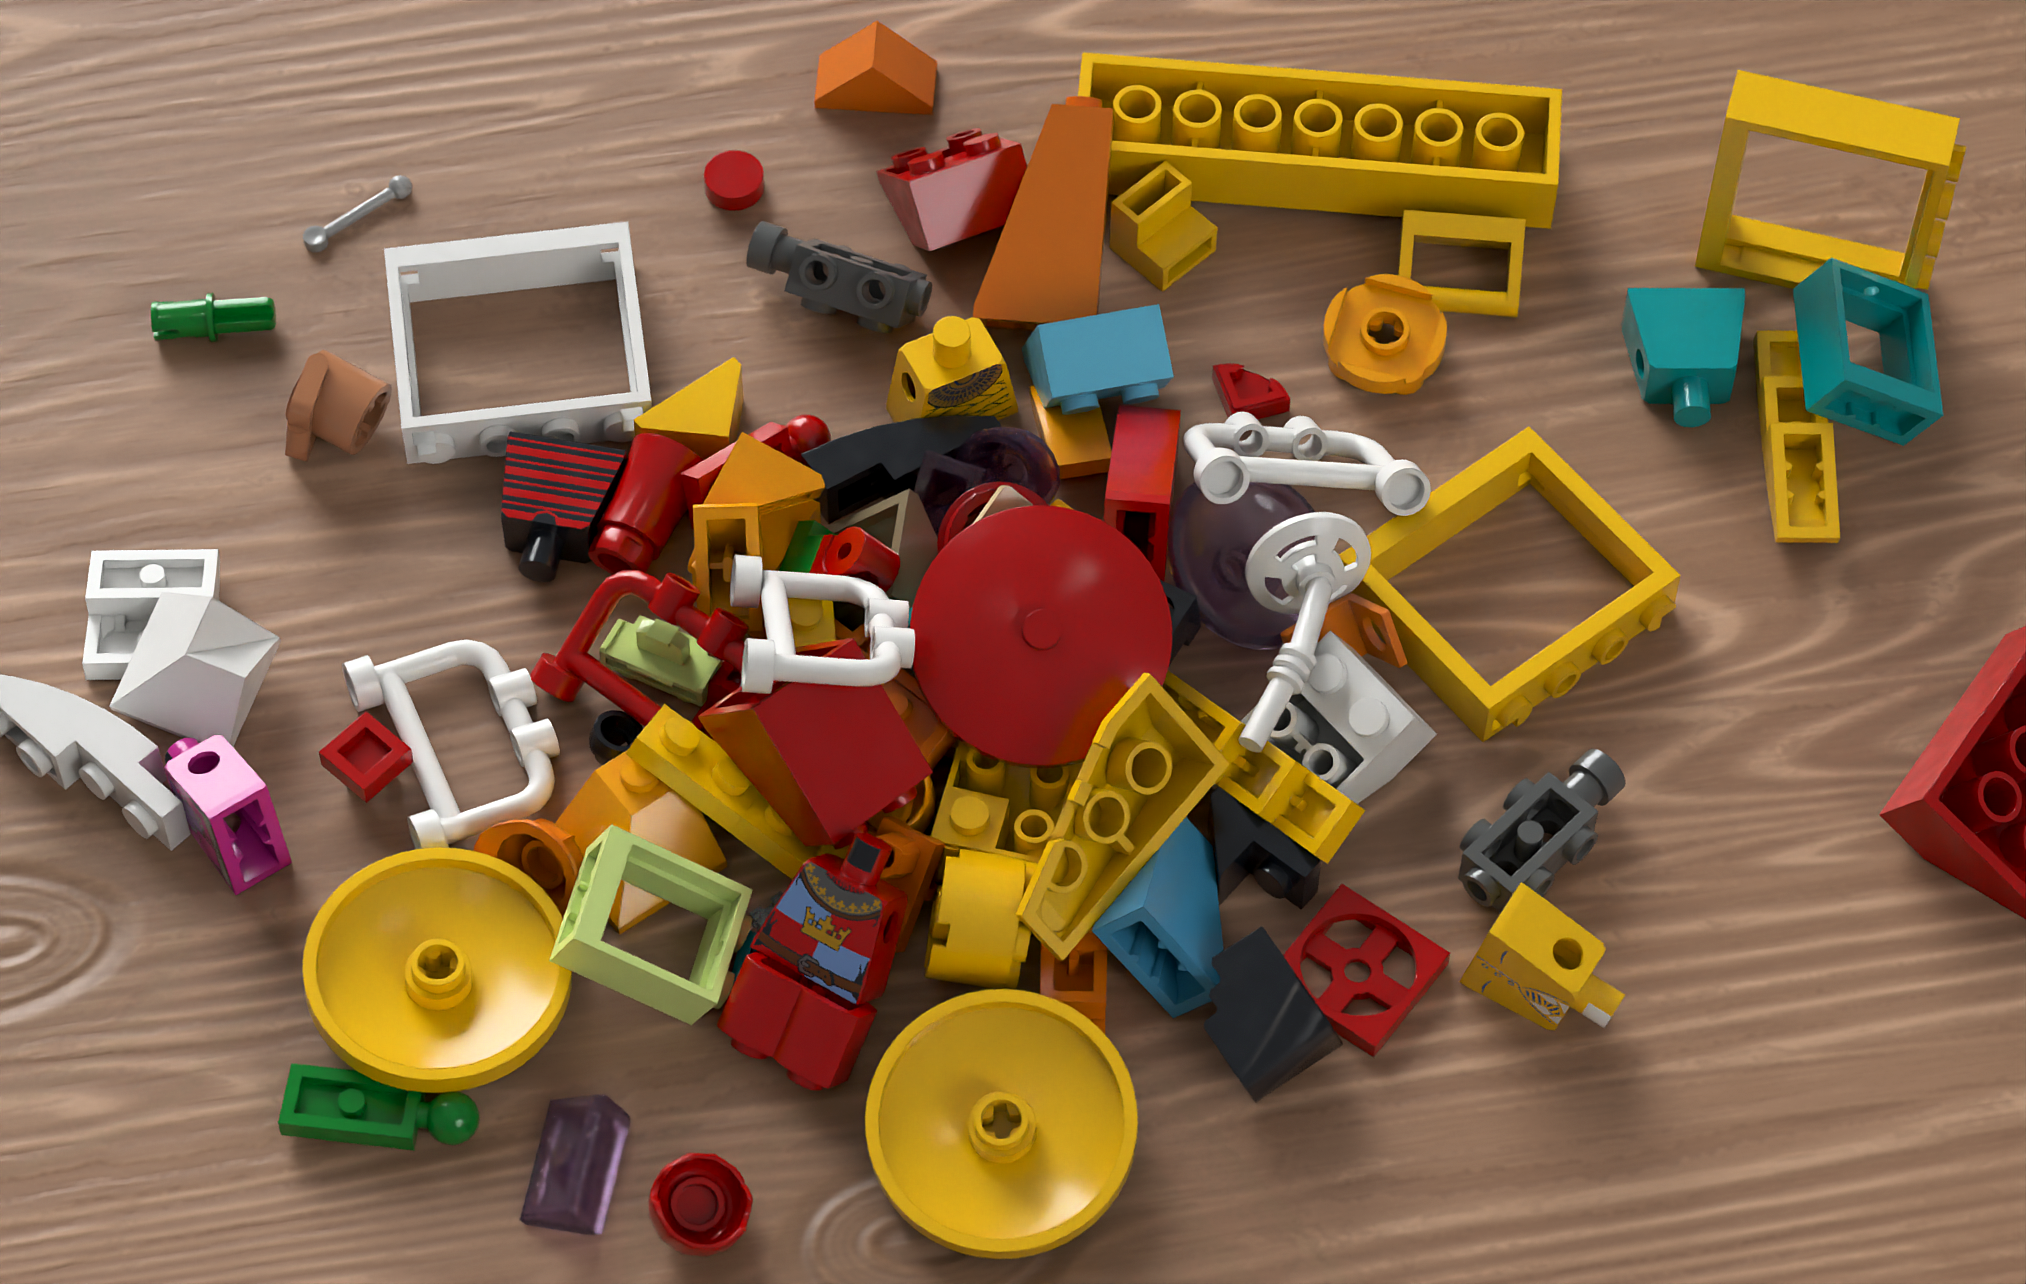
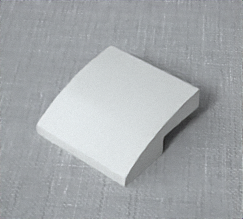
(124, 592)

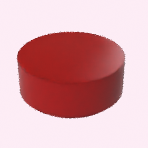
(734, 180)

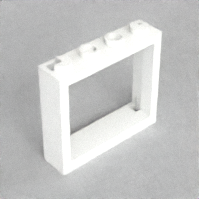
(503, 266)

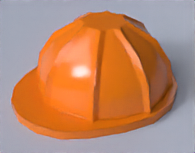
(539, 851)

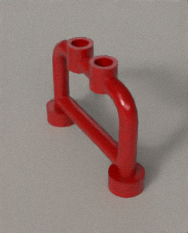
(670, 600)

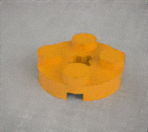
(1378, 366)

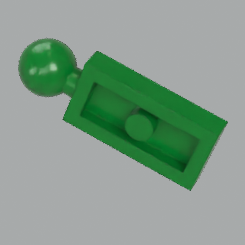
(359, 1110)

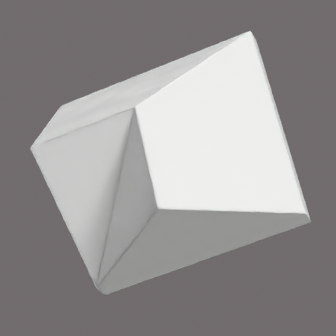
(196, 668)

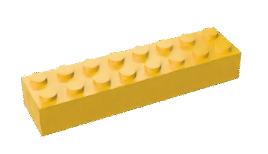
(1331, 137)

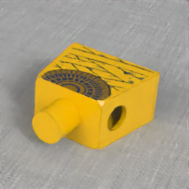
(951, 374)

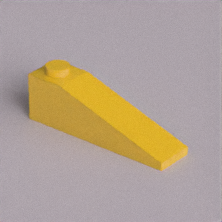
(1127, 800)

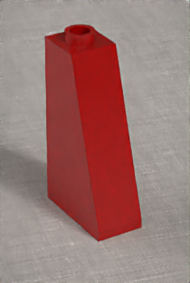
(1143, 479)

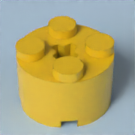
(974, 922)

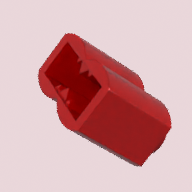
(794, 1022)

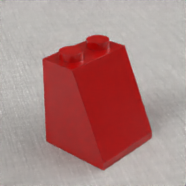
(821, 750)

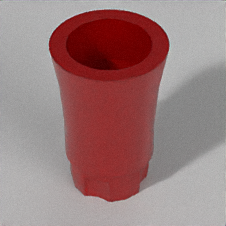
(644, 505)

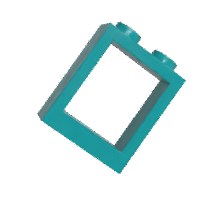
(1886, 404)

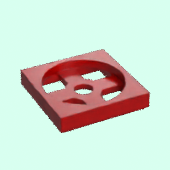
(1373, 1030)

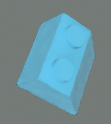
(1099, 359)

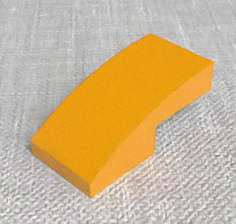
(1075, 439)

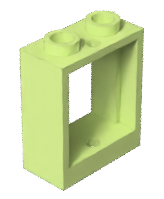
(626, 857)

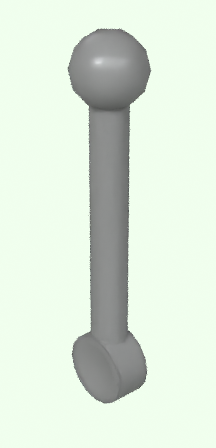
(316, 237)

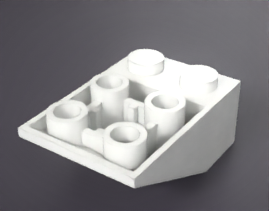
(1349, 723)

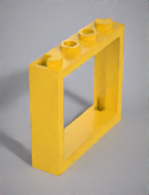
(1840, 123)
(1558, 667)

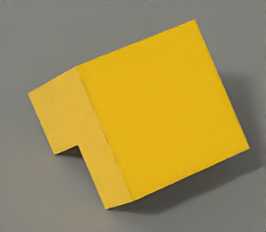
(1159, 228)

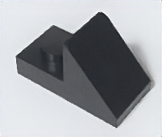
(1252, 845)

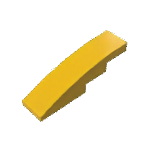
(1795, 446)
(1271, 780)

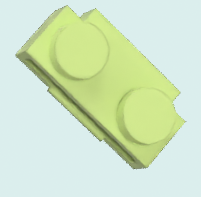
(660, 657)

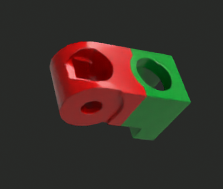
(847, 554)

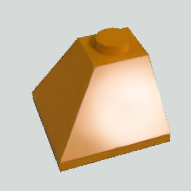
(641, 804)

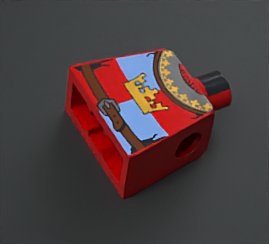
(839, 921)

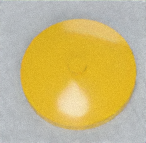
(436, 970)
(1001, 1123)

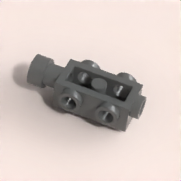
(843, 283)
(1515, 840)

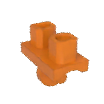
(910, 868)

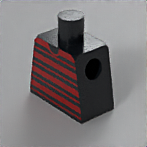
(555, 499)

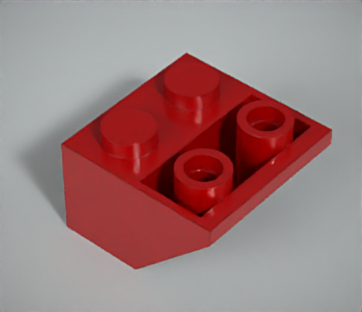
(954, 189)

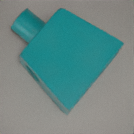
(1684, 346)

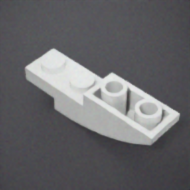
(79, 739)

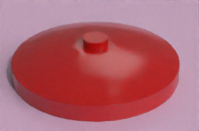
(1036, 633)

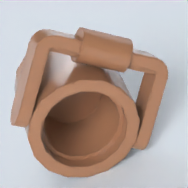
(334, 404)

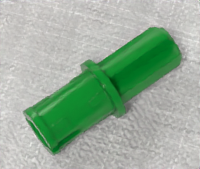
(211, 317)

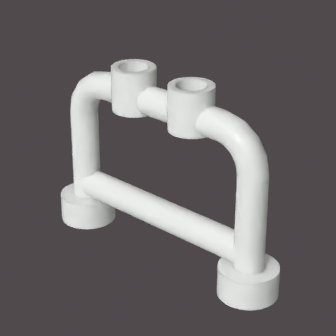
(1226, 474)
(776, 658)
(510, 695)

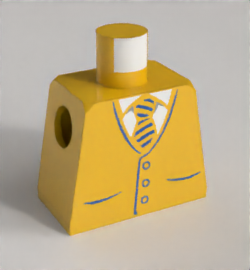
(1541, 964)

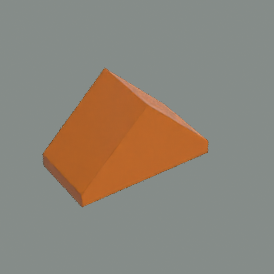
(876, 74)

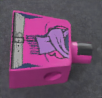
(214, 784)

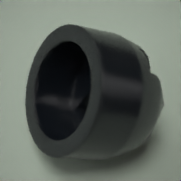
(610, 732)

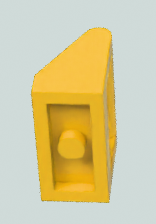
(1469, 232)

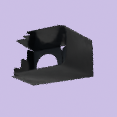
(1265, 1016)

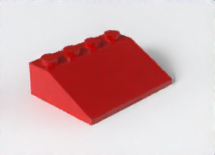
(1968, 787)

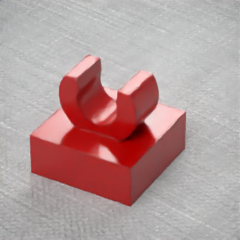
(366, 756)

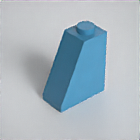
(1170, 922)

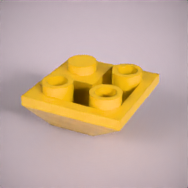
(1000, 806)

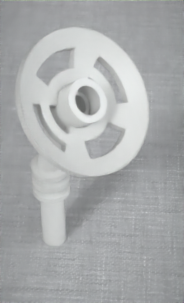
(1313, 579)

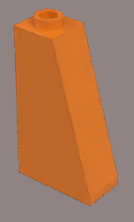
(1055, 232)

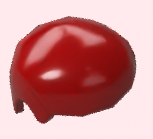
(700, 1204)

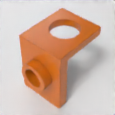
(1351, 621)

